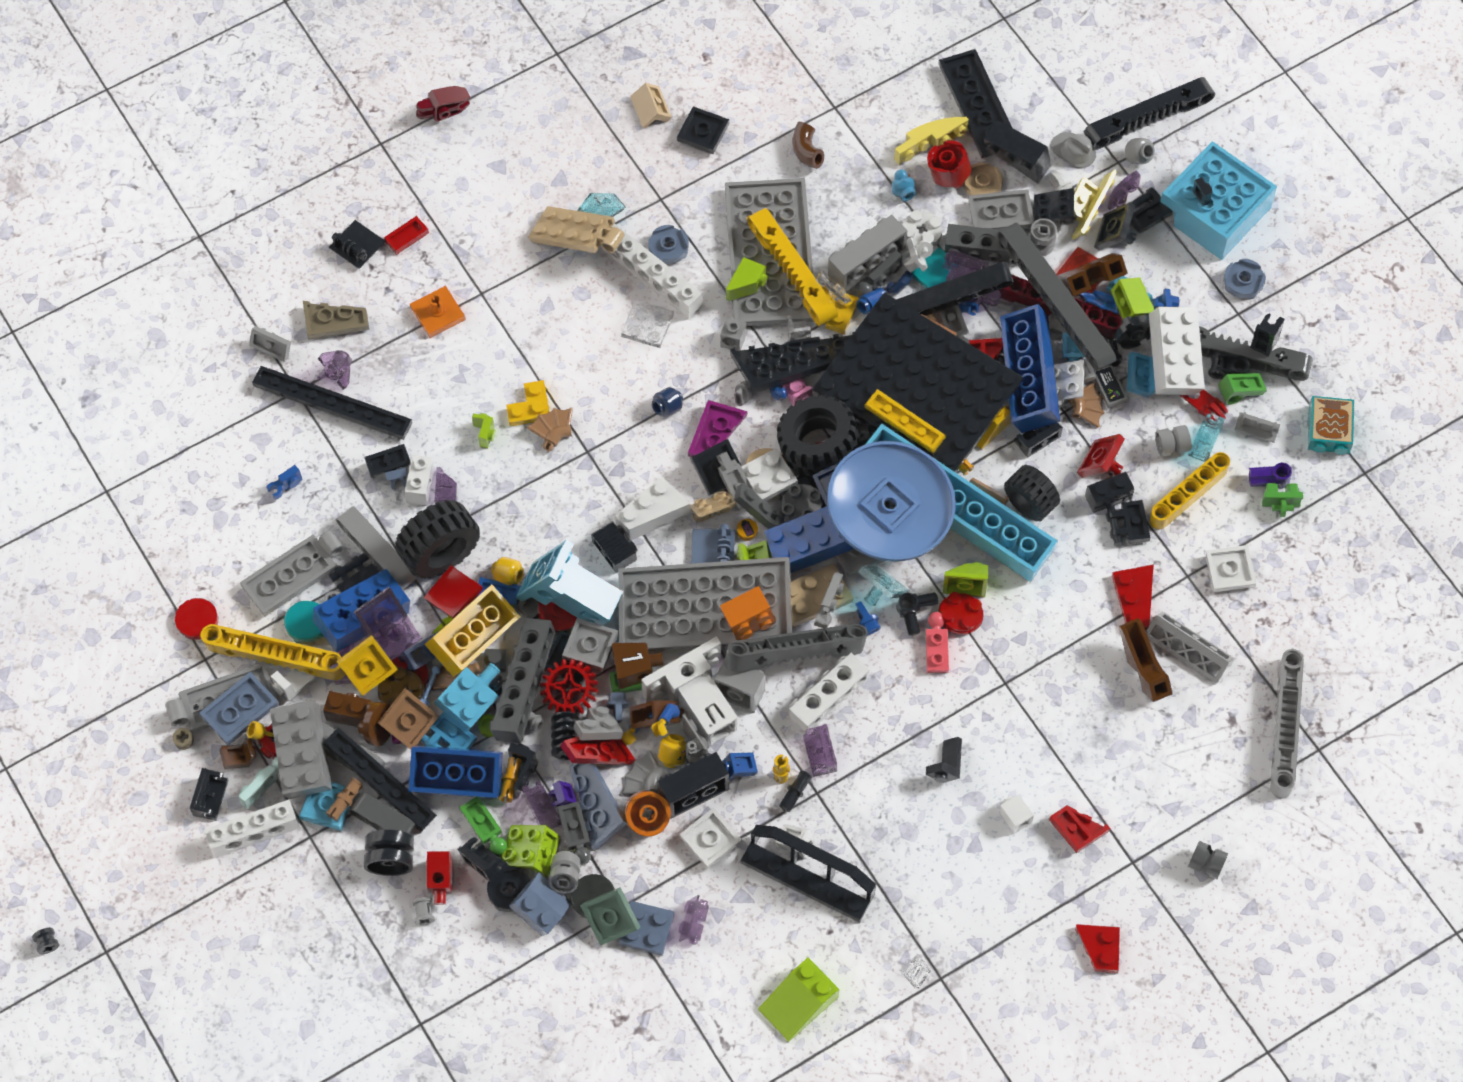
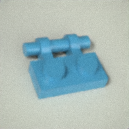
(450, 732)

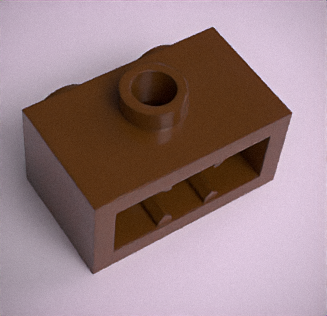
(345, 708)

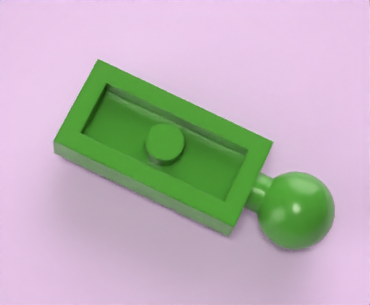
(484, 825)

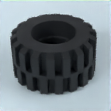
(1032, 493)

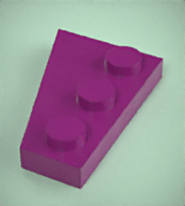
(715, 426)

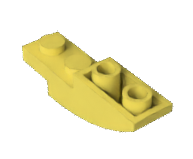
(930, 134)

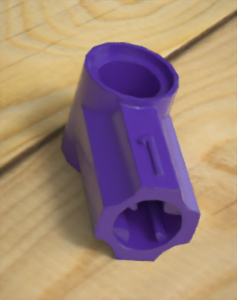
(1262, 475)

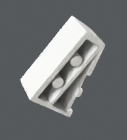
(651, 509)

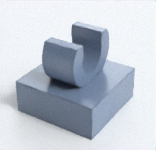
(396, 474)

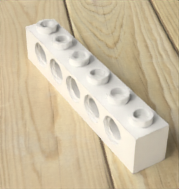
(657, 276)

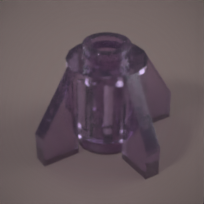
(336, 367)

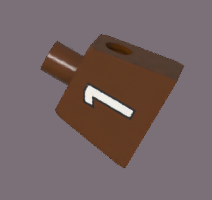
(634, 662)

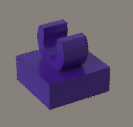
(563, 792)

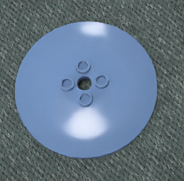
(896, 474)

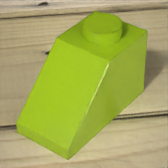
(746, 279)

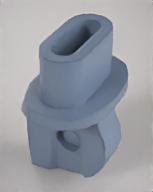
(617, 702)

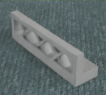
(1193, 640)

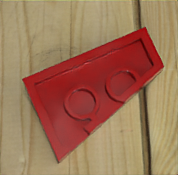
(1135, 593)

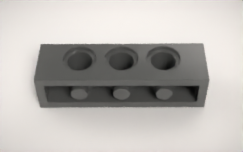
(976, 238)

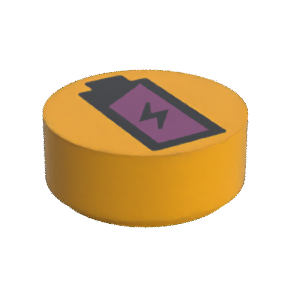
(747, 529)

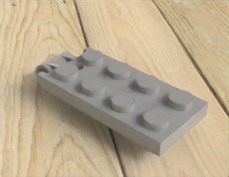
(292, 572)
(202, 695)

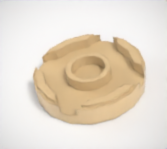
(983, 179)

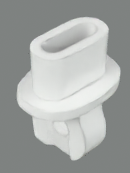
(1058, 182)

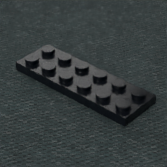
(973, 95)

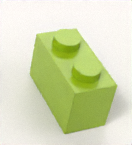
(1131, 297)

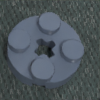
(669, 254)
(1243, 289)

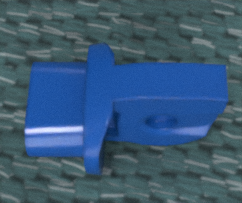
(868, 621)

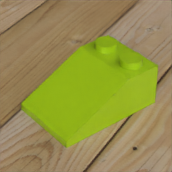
(799, 999)

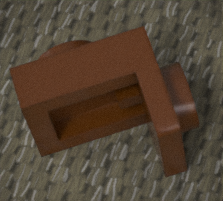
(238, 755)

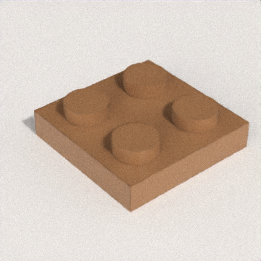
(408, 719)

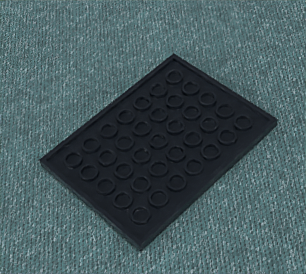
(924, 372)

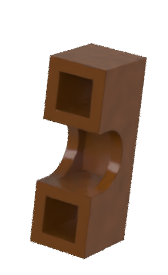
(1102, 269)

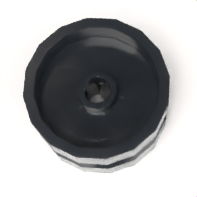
(389, 852)

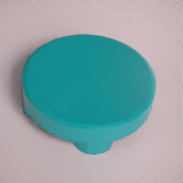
(300, 624)

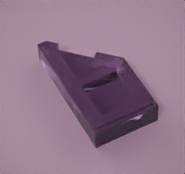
(445, 487)

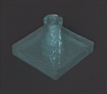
(882, 583)

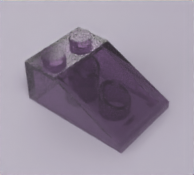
(387, 623)

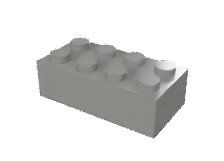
(866, 253)
(300, 749)

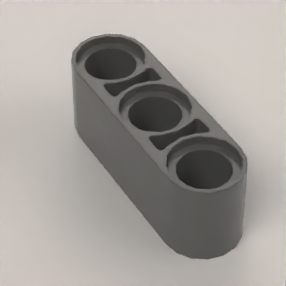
(379, 814)

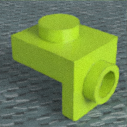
(487, 430)
(756, 551)

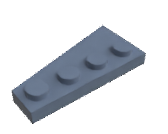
(598, 804)

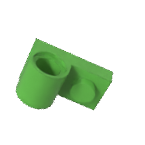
(1237, 386)

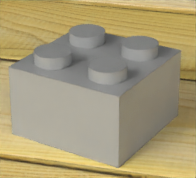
(741, 688)

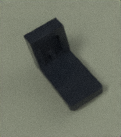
(529, 759)
(951, 762)

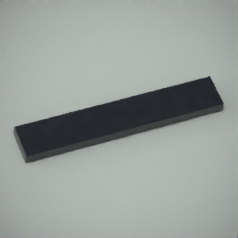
(379, 779)

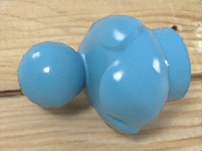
(903, 185)

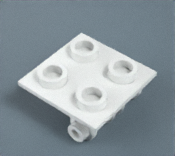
(1069, 380)

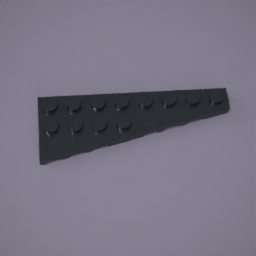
(788, 362)

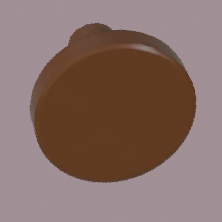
(373, 732)

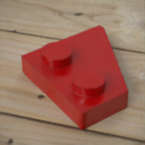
(1077, 828)

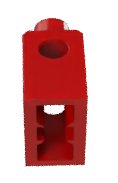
(439, 866)

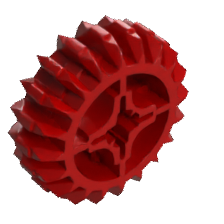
(570, 671)

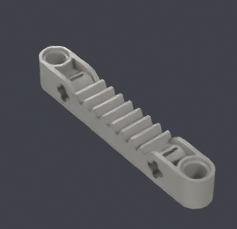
(1287, 723)

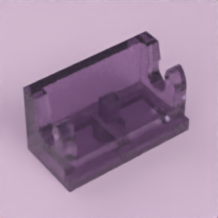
(820, 750)
(541, 805)

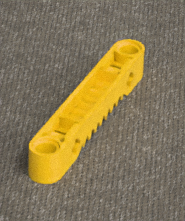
(774, 239)
(272, 650)

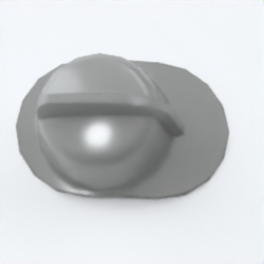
(1074, 149)

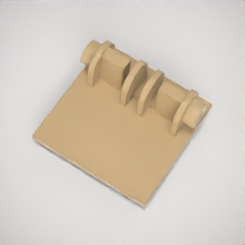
(720, 502)

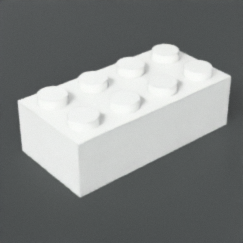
(1176, 351)

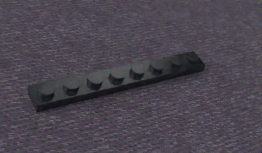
(332, 402)

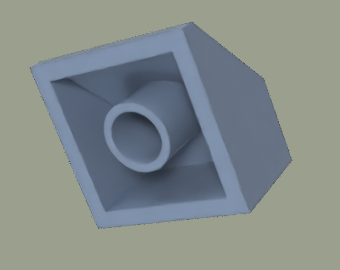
(540, 905)

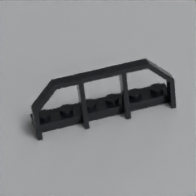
(805, 881)

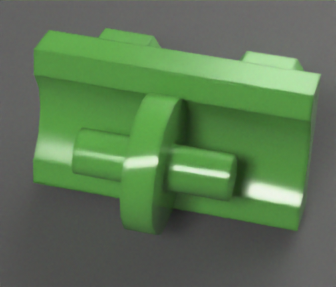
(1282, 501)

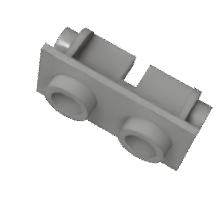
(1257, 427)

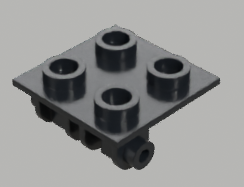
(1055, 206)
(356, 244)

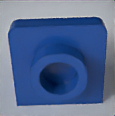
(740, 764)

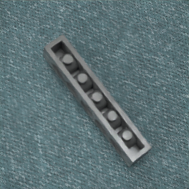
(528, 664)

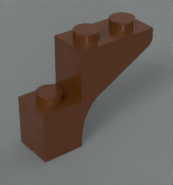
(1142, 659)

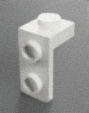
(292, 683)

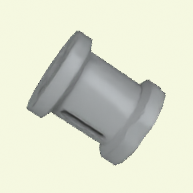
(423, 911)

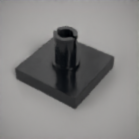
(1115, 227)

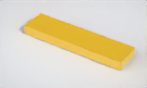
(905, 421)

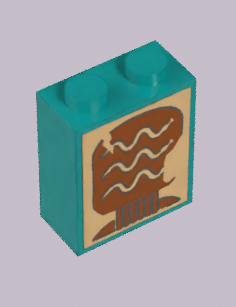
(1331, 425)

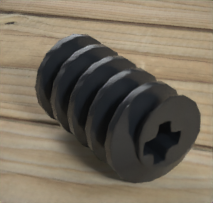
(562, 729)

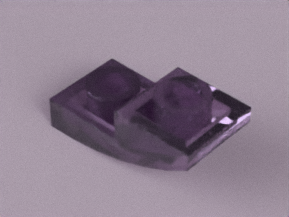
(1120, 192)

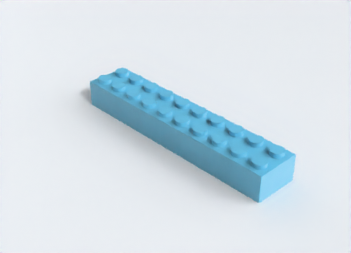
(991, 523)

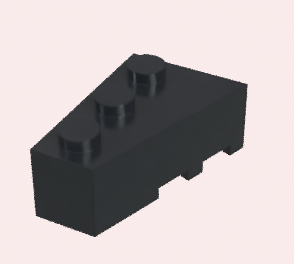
(1018, 150)

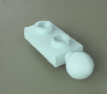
(263, 780)

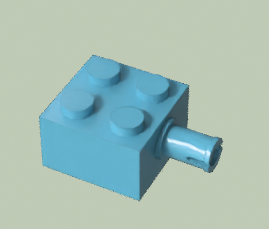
(468, 696)

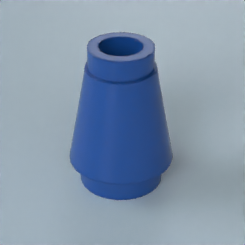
(868, 300)

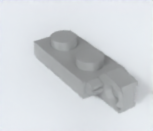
(731, 474)
(829, 603)

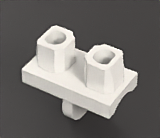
(915, 256)

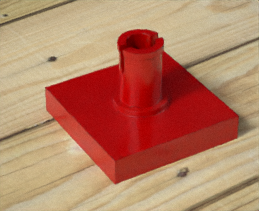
(1101, 457)

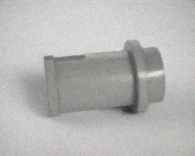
(535, 721)

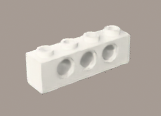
(847, 666)
(251, 828)

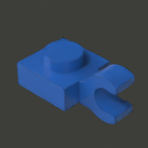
(286, 480)

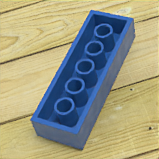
(1030, 355)

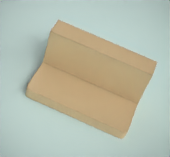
(650, 104)

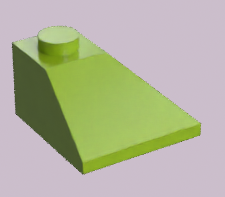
(967, 579)

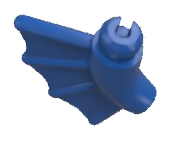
(1101, 299)

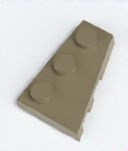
(333, 320)

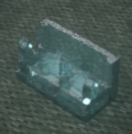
(1206, 438)

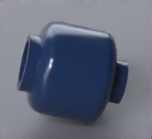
(667, 402)

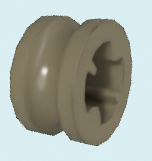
(187, 742)

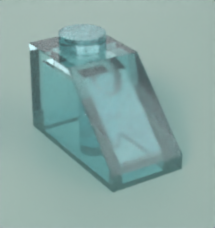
(602, 204)

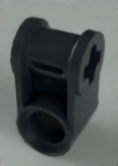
(1227, 365)

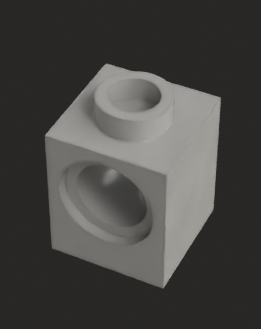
(733, 334)

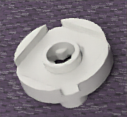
(926, 220)

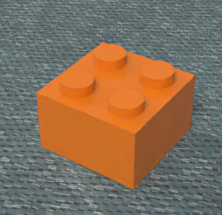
(748, 613)

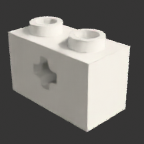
(419, 480)

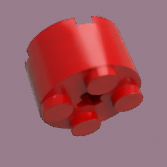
(949, 164)

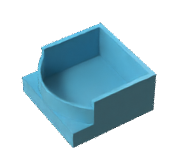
(1235, 206)

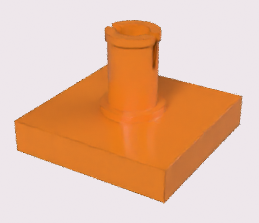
(437, 311)

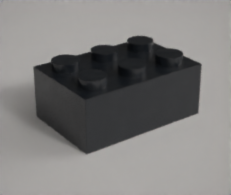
(694, 784)

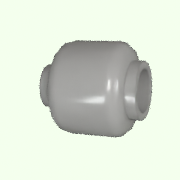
(1139, 151)

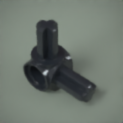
(909, 614)

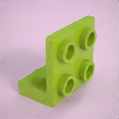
(531, 848)

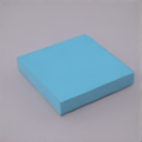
(317, 804)

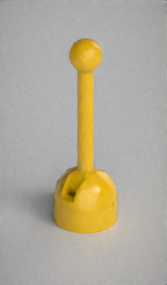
(257, 731)

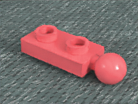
(937, 645)

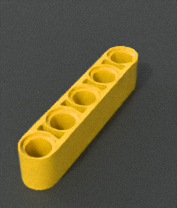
(1186, 499)

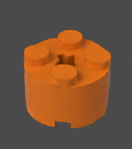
(658, 819)

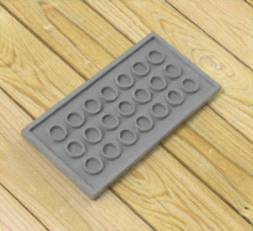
(788, 206)
(682, 602)

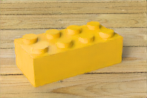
(472, 630)

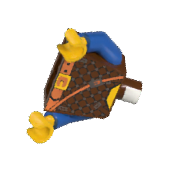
(653, 715)

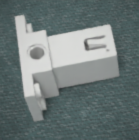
(691, 685)

